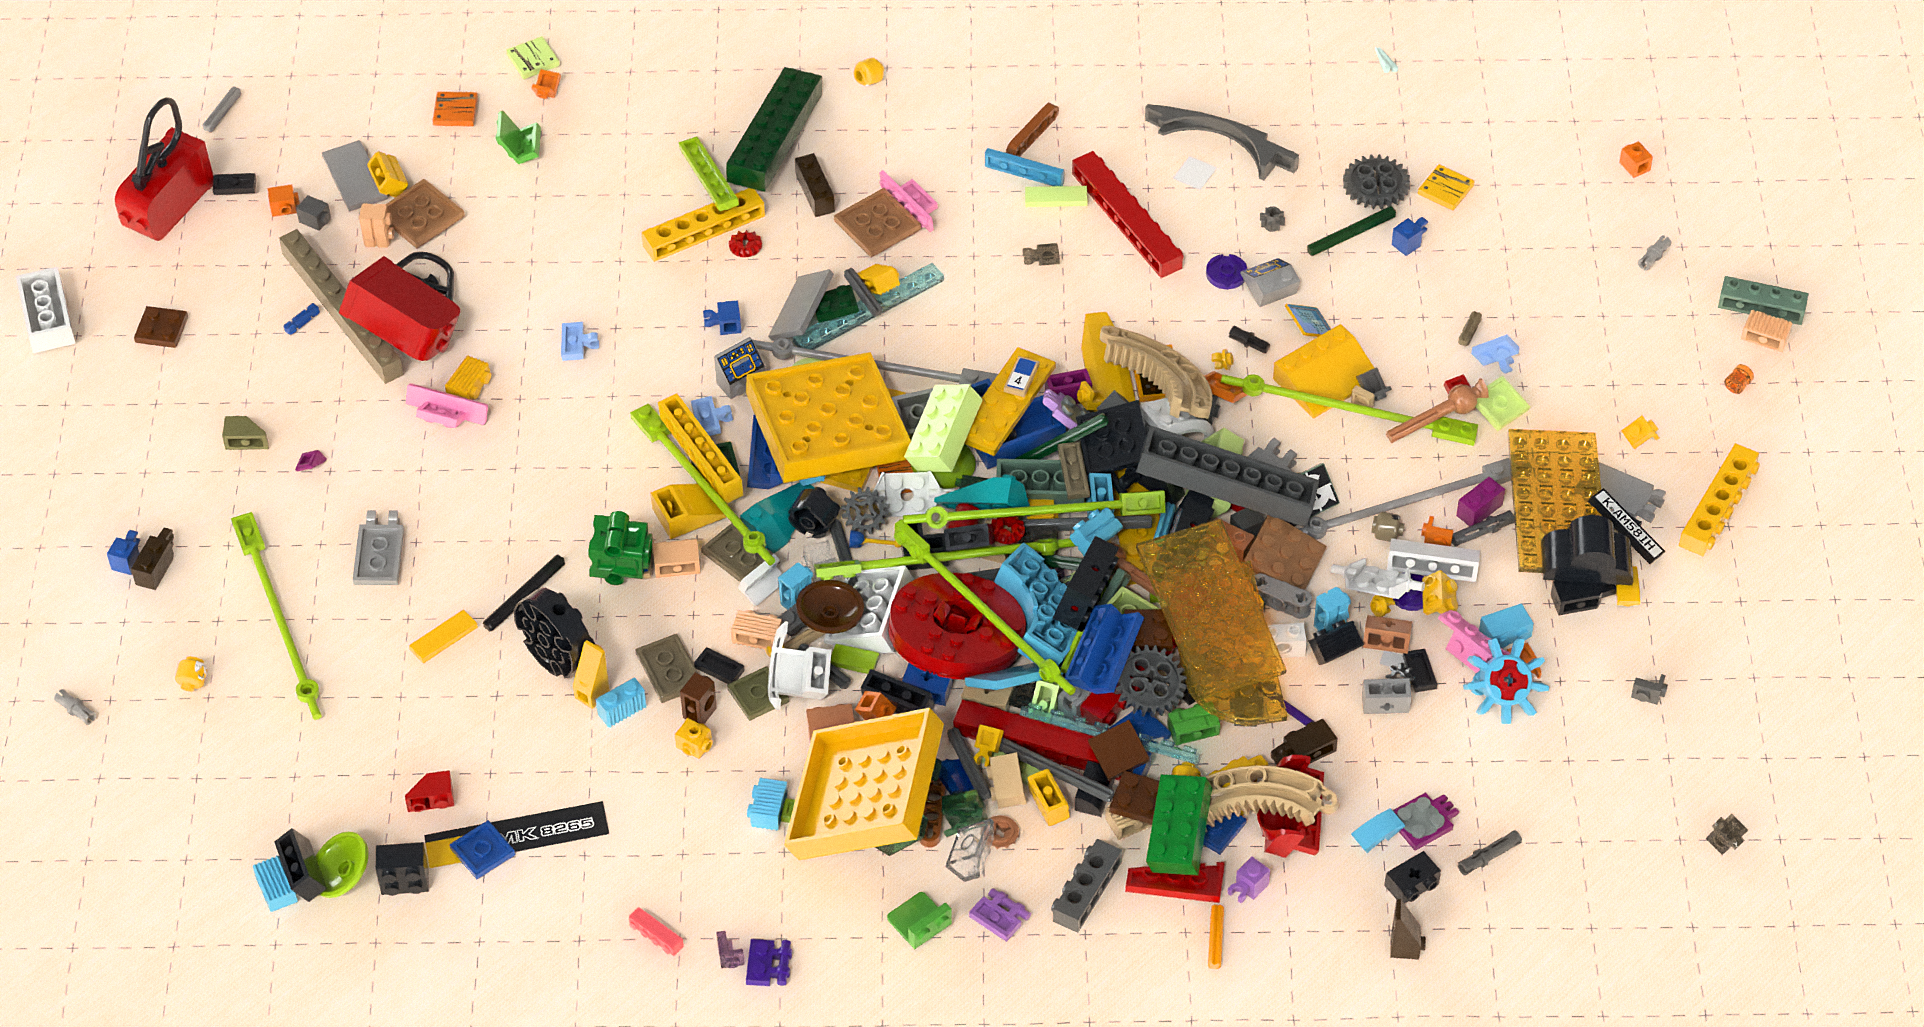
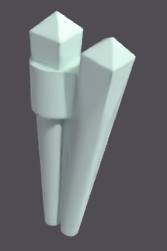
(1385, 61)

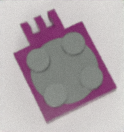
(1425, 819)

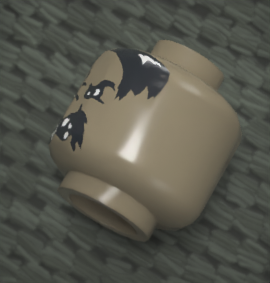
(1387, 526)

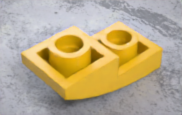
(1629, 594)

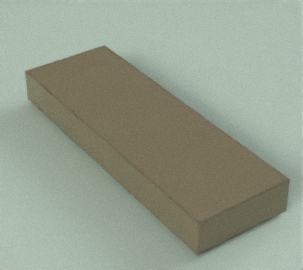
(1073, 470)

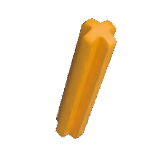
(1216, 935)

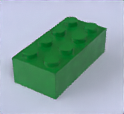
(1179, 824)

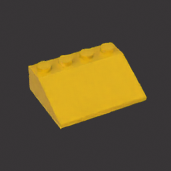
(1323, 368)

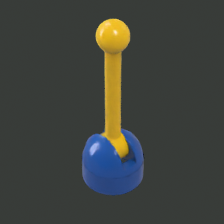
(857, 540)

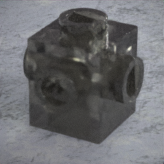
(1727, 834)

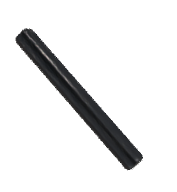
(527, 588)

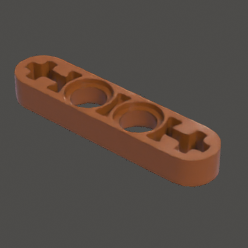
(1033, 130)
(934, 807)

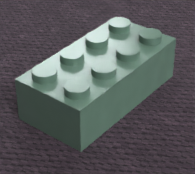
(1040, 478)

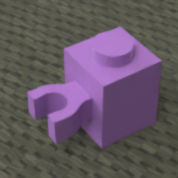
(1250, 880)

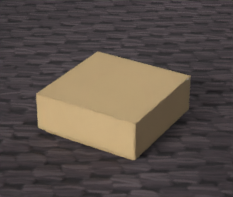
(1362, 397)

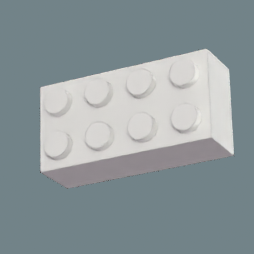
(45, 309)

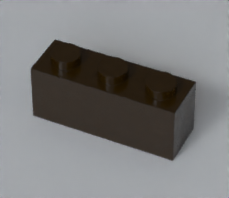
(814, 185)

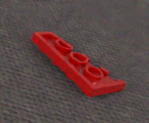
(1200, 887)

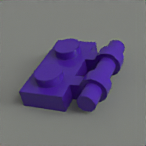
(761, 960)

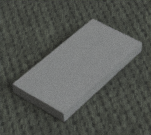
(351, 175)
(801, 305)

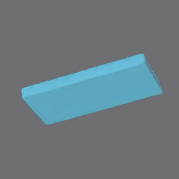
(1006, 678)

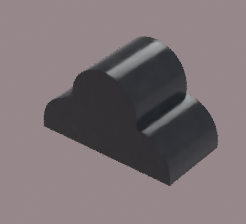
(1587, 553)

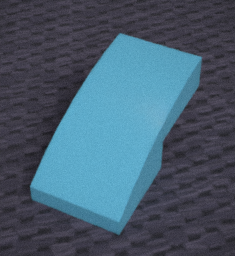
(1377, 829)

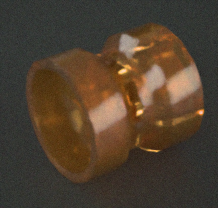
(1739, 378)

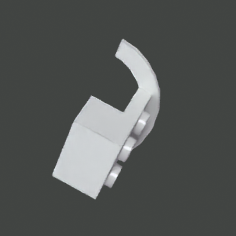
(1158, 415)
(797, 671)

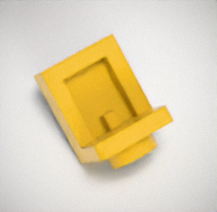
(1090, 398)
(1640, 431)

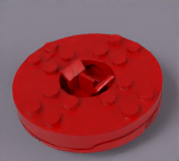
(948, 634)

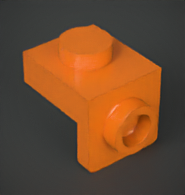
(546, 84)
(1436, 535)

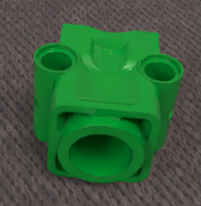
(619, 548)

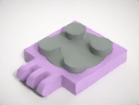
(1063, 408)

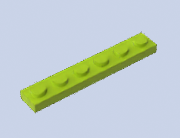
(708, 174)

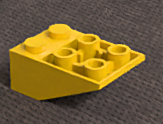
(684, 508)

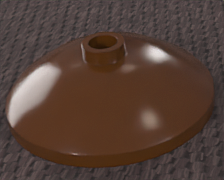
(830, 606)

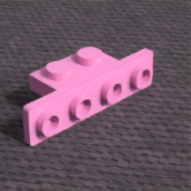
(913, 199)
(445, 407)
(1466, 639)

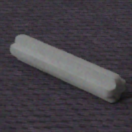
(221, 109)

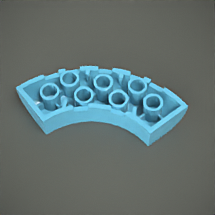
(1039, 595)

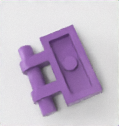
(995, 918)

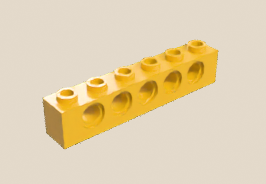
(701, 225)
(700, 448)
(1719, 500)

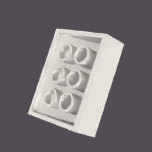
(878, 591)

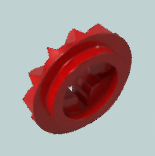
(753, 245)
(1003, 535)

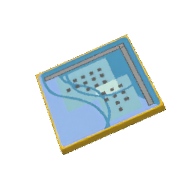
(1308, 319)

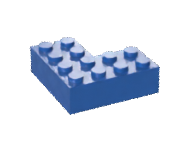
(1032, 429)

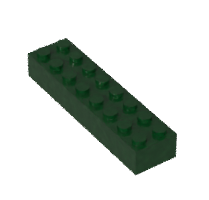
(774, 129)

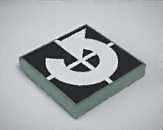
(1326, 495)

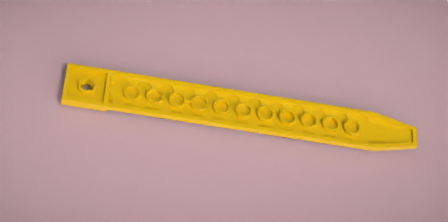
(1110, 378)

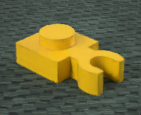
(988, 741)

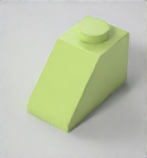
(1047, 695)

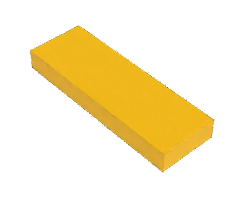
(443, 636)

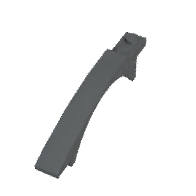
(1265, 153)

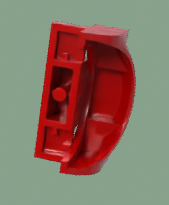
(1287, 834)

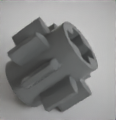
(1272, 219)
(1404, 672)

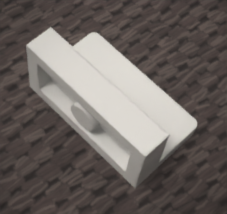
(761, 582)

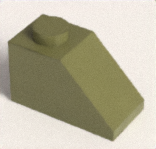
(243, 434)

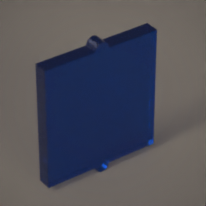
(954, 777)

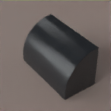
(1086, 802)

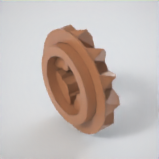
(1010, 831)

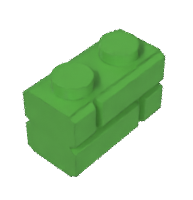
(1192, 724)

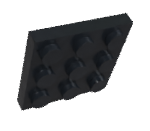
(1116, 444)

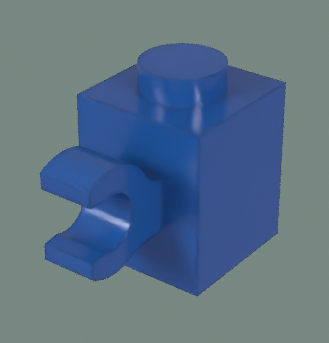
(1408, 235)
(727, 317)
(124, 553)

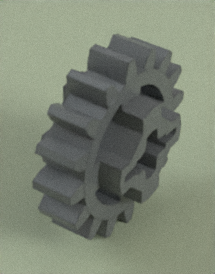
(870, 502)

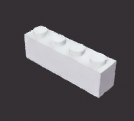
(1430, 558)

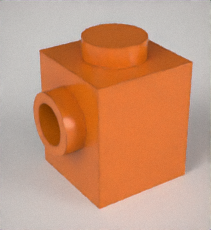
(1636, 159)
(283, 200)
(874, 705)

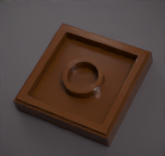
(1118, 750)

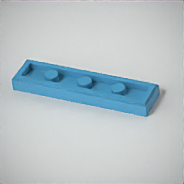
(1024, 168)

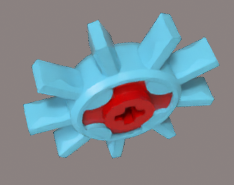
(1493, 682)

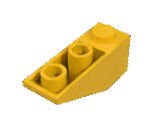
(591, 675)

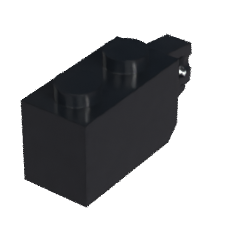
(1579, 596)

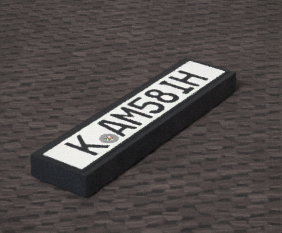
(1626, 525)

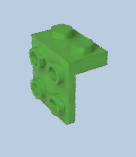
(520, 143)
(920, 919)

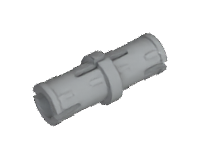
(1654, 252)
(75, 706)

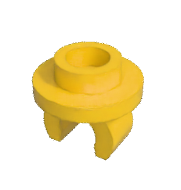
(1223, 359)
(1380, 605)

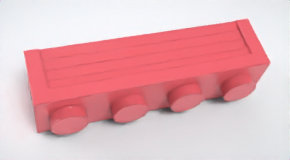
(656, 931)

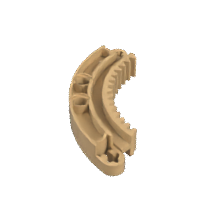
(1174, 373)
(1278, 790)

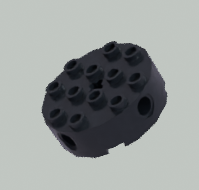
(552, 631)

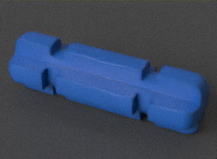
(301, 319)

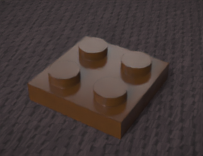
(161, 327)
(1153, 630)
(1135, 797)

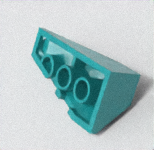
(988, 494)
(772, 515)

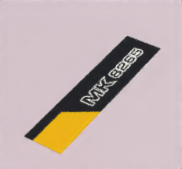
(527, 831)

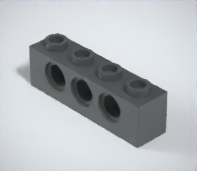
(1075, 914)

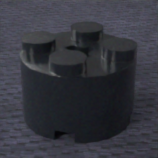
(813, 512)

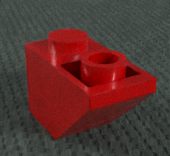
(431, 792)

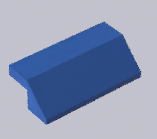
(762, 468)
(1103, 649)

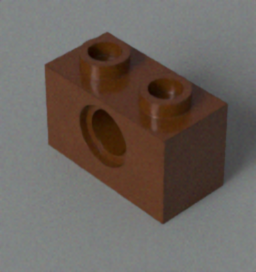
(698, 698)

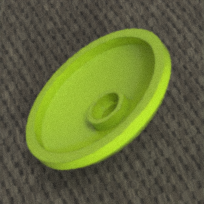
(964, 466)
(342, 863)

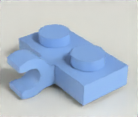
(574, 340)
(1496, 350)
(708, 416)

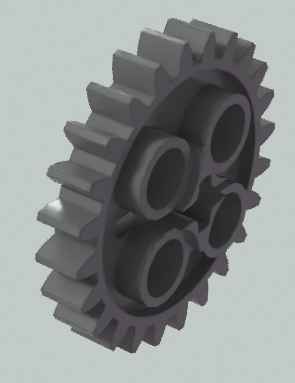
(1362, 184)
(1146, 699)

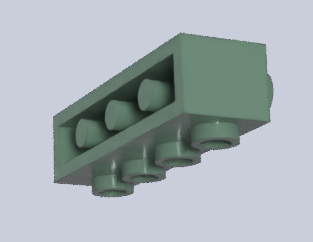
(1746, 295)

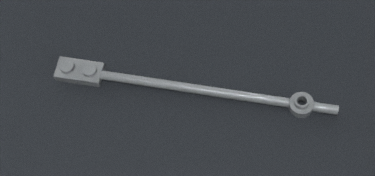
(784, 349)
(1498, 471)

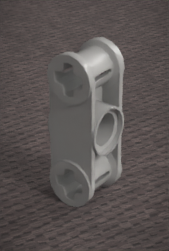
(1283, 596)

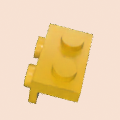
(1439, 593)

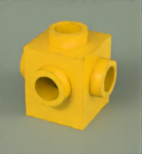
(693, 738)

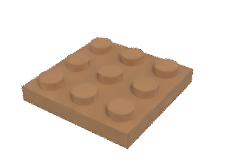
(422, 213)
(877, 222)
(1285, 553)

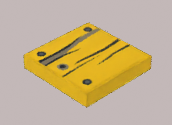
(1446, 187)

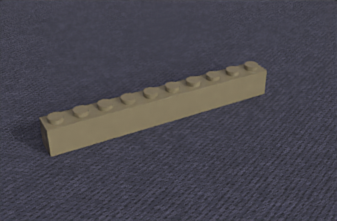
(331, 294)

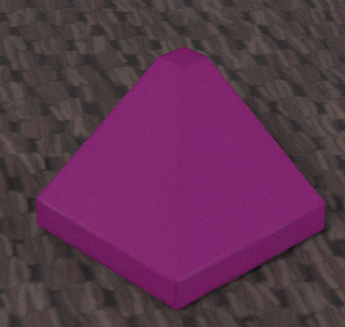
(310, 460)

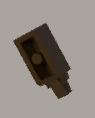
(154, 560)
(1312, 740)

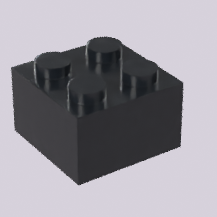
(402, 868)

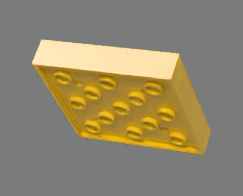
(827, 417)
(864, 784)

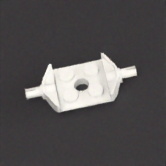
(920, 483)
(1376, 580)

